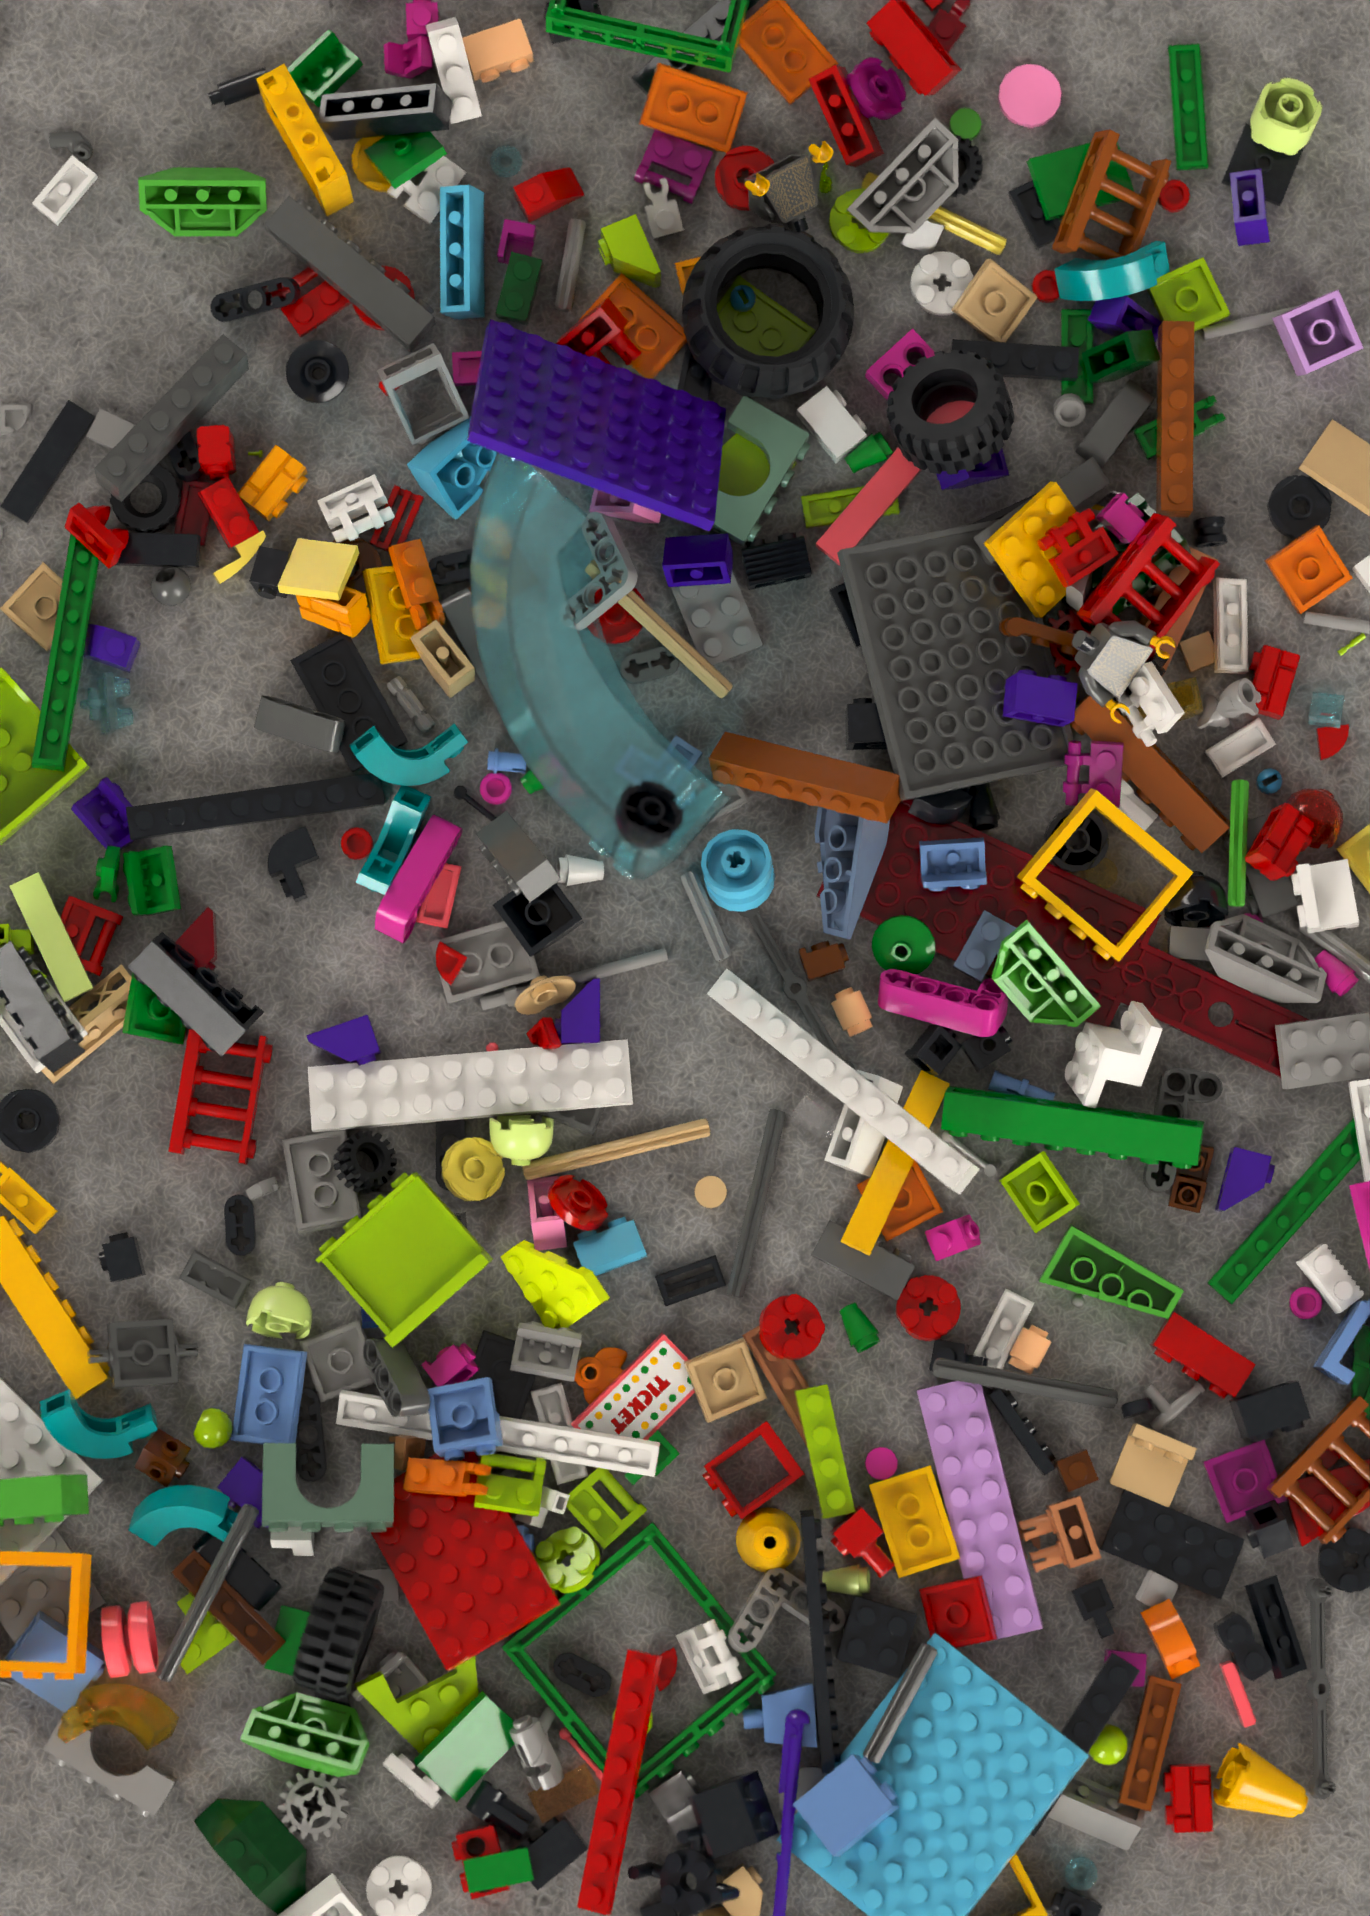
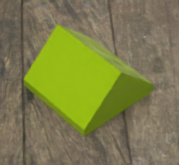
(1039, 1191)

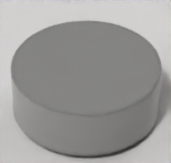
(1069, 410)

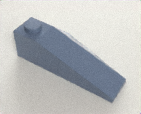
(849, 860)

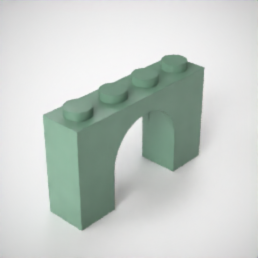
(782, 445)
(286, 1507)

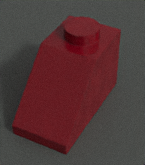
(201, 940)

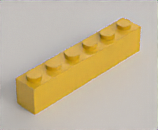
(46, 1313)

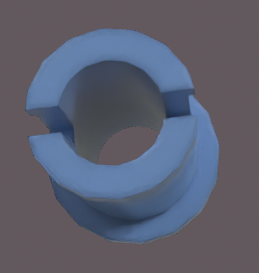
(505, 762)

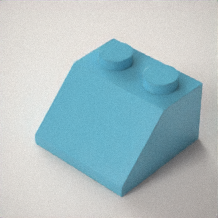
(611, 1247)

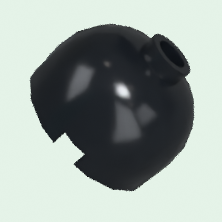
(648, 815)
(1084, 847)
(1197, 900)

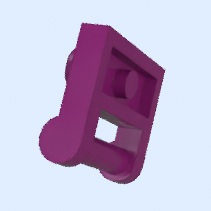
(678, 157)

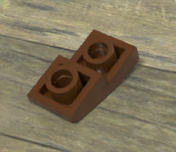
(1190, 1184)

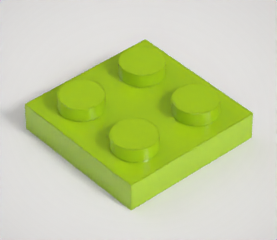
(1189, 296)

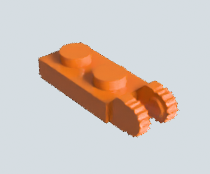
(416, 582)
(444, 1477)

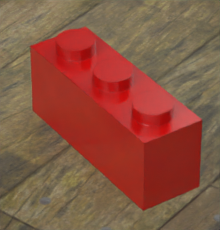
(913, 47)
(842, 112)
(1202, 1356)

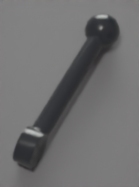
(461, 793)

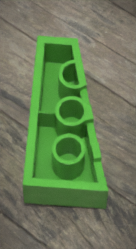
(1102, 1272)
(43, 1497)

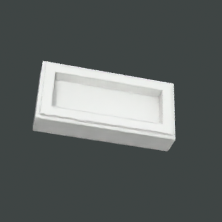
(1240, 748)

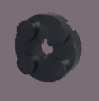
(1301, 489)
(46, 1120)
(1331, 1559)

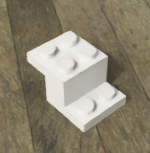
(1325, 896)
(1113, 1054)

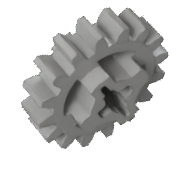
(299, 1799)

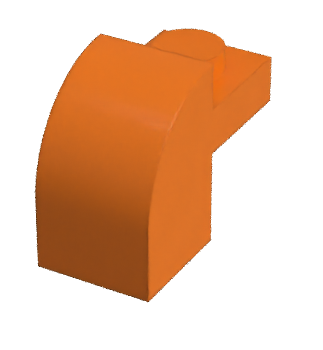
(1170, 1638)

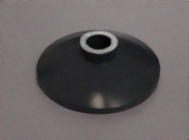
(313, 356)

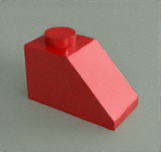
(547, 193)

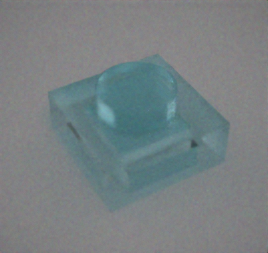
(1326, 709)

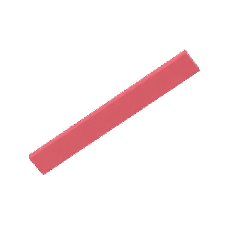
(880, 491)

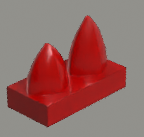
(89, 529)

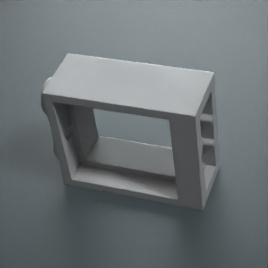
(414, 366)

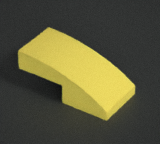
(246, 551)

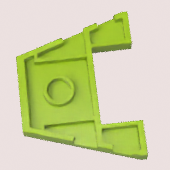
(426, 1710)

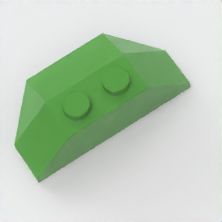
(203, 200)
(1040, 980)
(309, 1734)

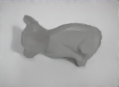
(1234, 700)

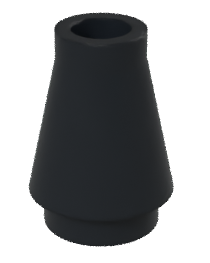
(983, 808)

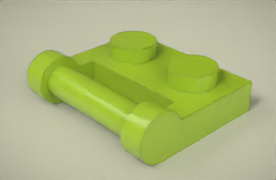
(512, 1493)
(594, 1511)

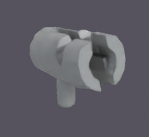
(536, 1750)

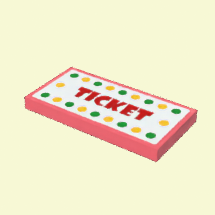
(641, 1395)

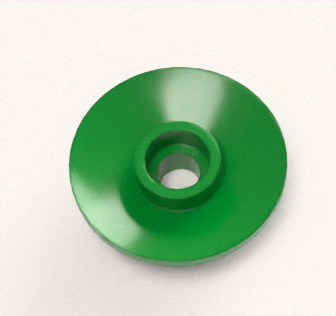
(904, 932)

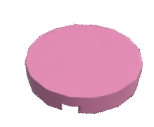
(1029, 95)

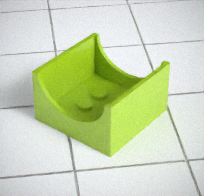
(22, 787)

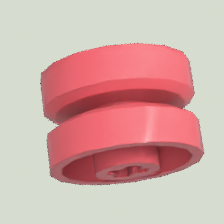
(129, 1640)

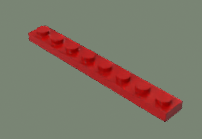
(619, 1781)

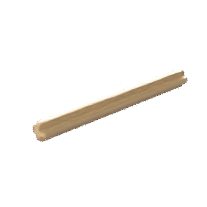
(670, 639)
(617, 1149)

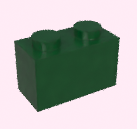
(519, 288)
(1120, 356)

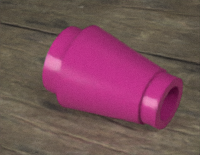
(1339, 976)

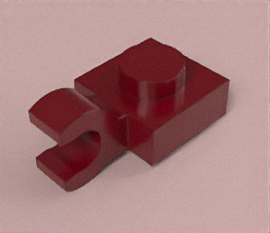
(947, 26)

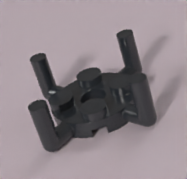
(673, 1875)

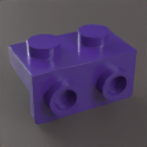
(105, 814)

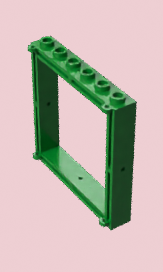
(722, 51)
(708, 1722)

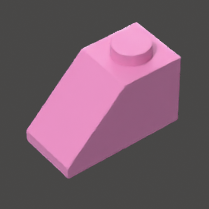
(623, 509)
(546, 1225)

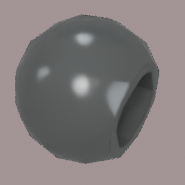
(170, 586)

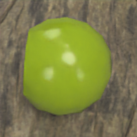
(213, 1428)
(1109, 1746)

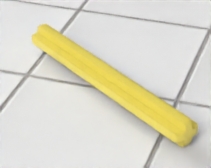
(959, 225)

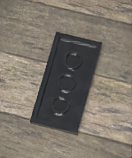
(345, 689)
(1172, 1544)

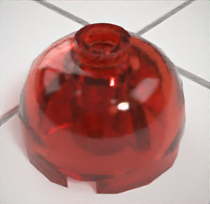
(1323, 811)

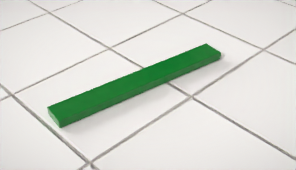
(66, 658)
(1287, 1215)

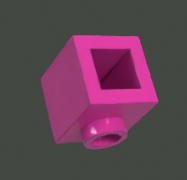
(418, 15)

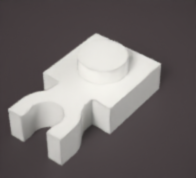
(663, 213)

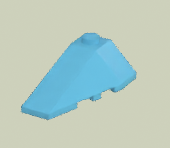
(452, 469)

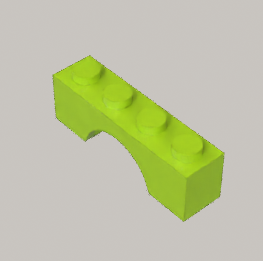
(824, 1451)

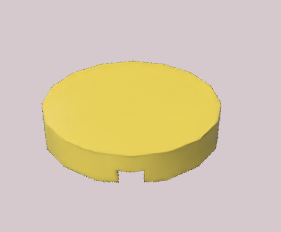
(472, 1169)

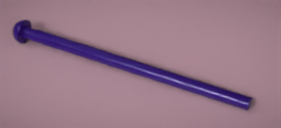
(788, 1785)

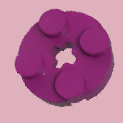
(864, 82)

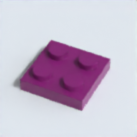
(1242, 1479)

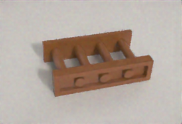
(1092, 180)
(1309, 1461)

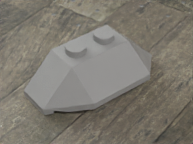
(912, 184)
(1264, 961)

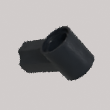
(494, 1807)

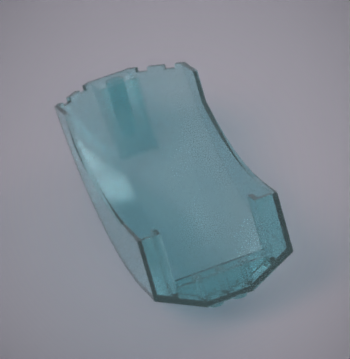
(561, 683)

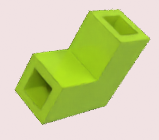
(18, 937)

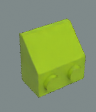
(629, 252)

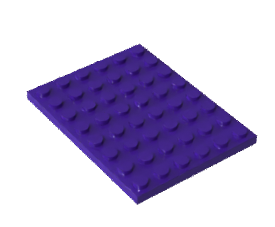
(598, 424)

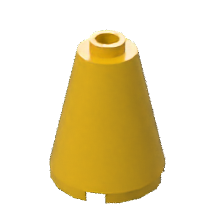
(756, 1528)
(1257, 1785)

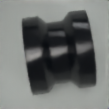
(1210, 531)

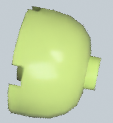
(521, 1137)
(280, 1311)

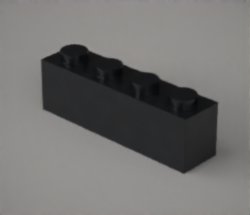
(385, 112)

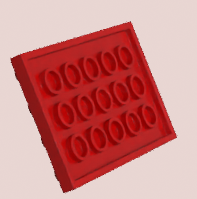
(462, 1570)

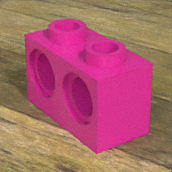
(896, 361)

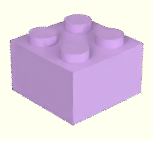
(1317, 333)

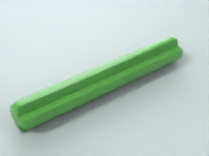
(1238, 843)

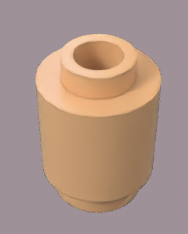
(852, 1011)
(1029, 1349)

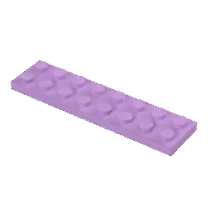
(980, 1502)

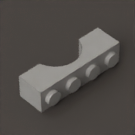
(143, 1788)

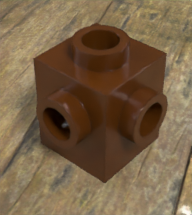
(163, 1458)

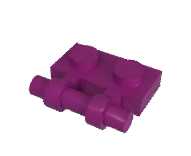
(1104, 771)

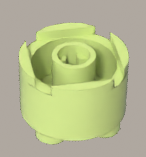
(1285, 116)

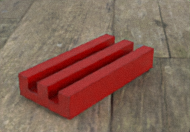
(407, 495)

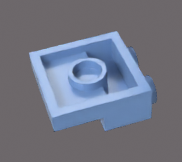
(464, 1419)

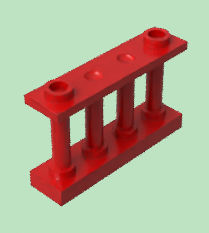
(1137, 559)
(188, 1105)

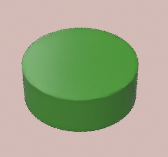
(965, 123)

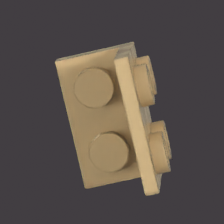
(1151, 1464)

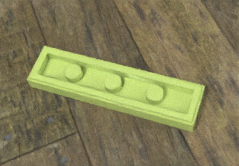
(51, 937)

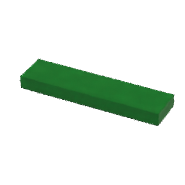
(1188, 107)

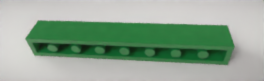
(1072, 1126)

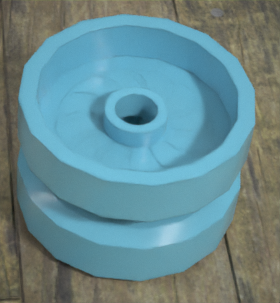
(738, 870)

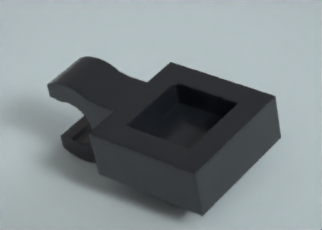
(956, 1352)
(1093, 1603)

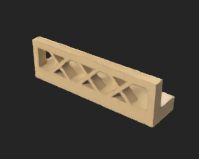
(102, 1020)

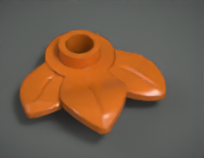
(606, 1368)

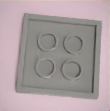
(40, 1589)

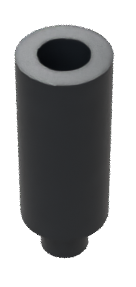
(237, 88)

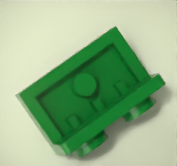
(323, 67)
(151, 881)

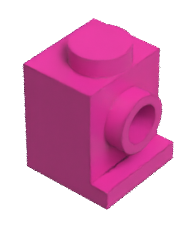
(1121, 518)
(452, 1365)

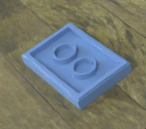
(269, 1395)

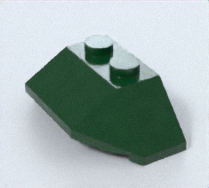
(257, 1849)

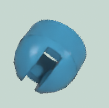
(737, 302)
(1272, 787)

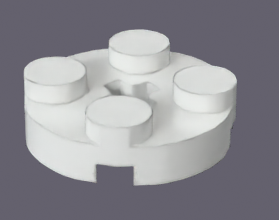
(932, 267)
(410, 1874)

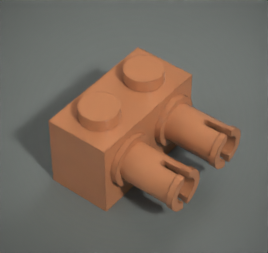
(1073, 1531)

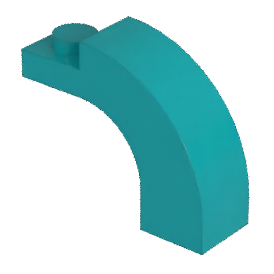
(1113, 277)
(408, 766)
(395, 839)
(94, 1435)
(181, 1508)

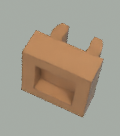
(407, 1447)

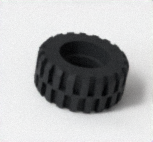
(942, 381)
(338, 1632)

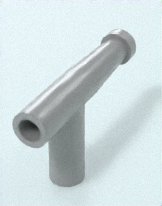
(1167, 1410)

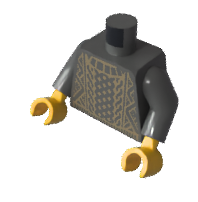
(788, 187)
(1113, 658)

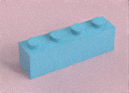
(462, 252)

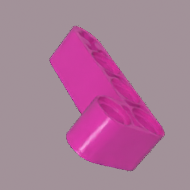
(400, 905)
(944, 1003)

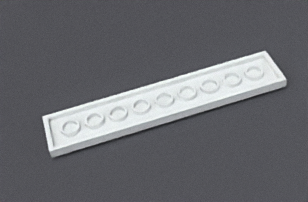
(470, 1085)

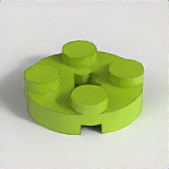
(848, 233)
(556, 1548)

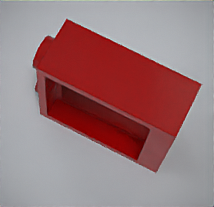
(790, 1465)

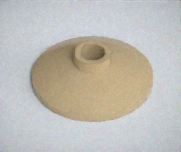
(543, 993)

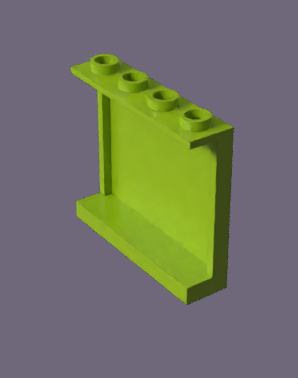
(404, 1257)

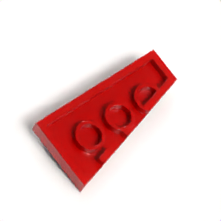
(1304, 1525)

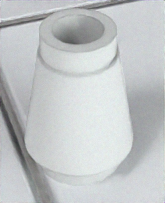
(578, 870)

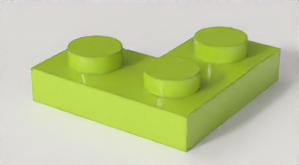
(208, 1640)

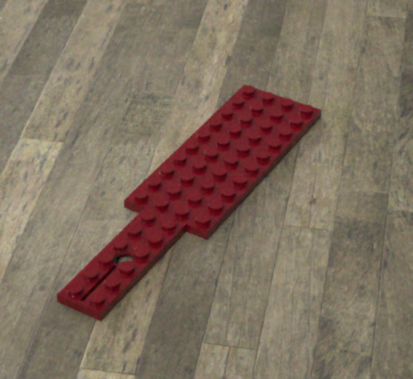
(1165, 985)

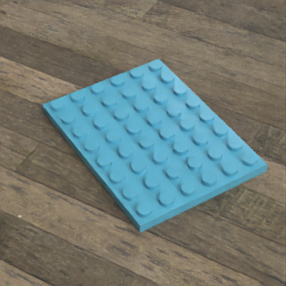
(970, 1789)

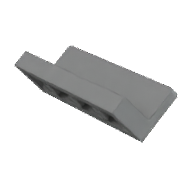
(1096, 1812)

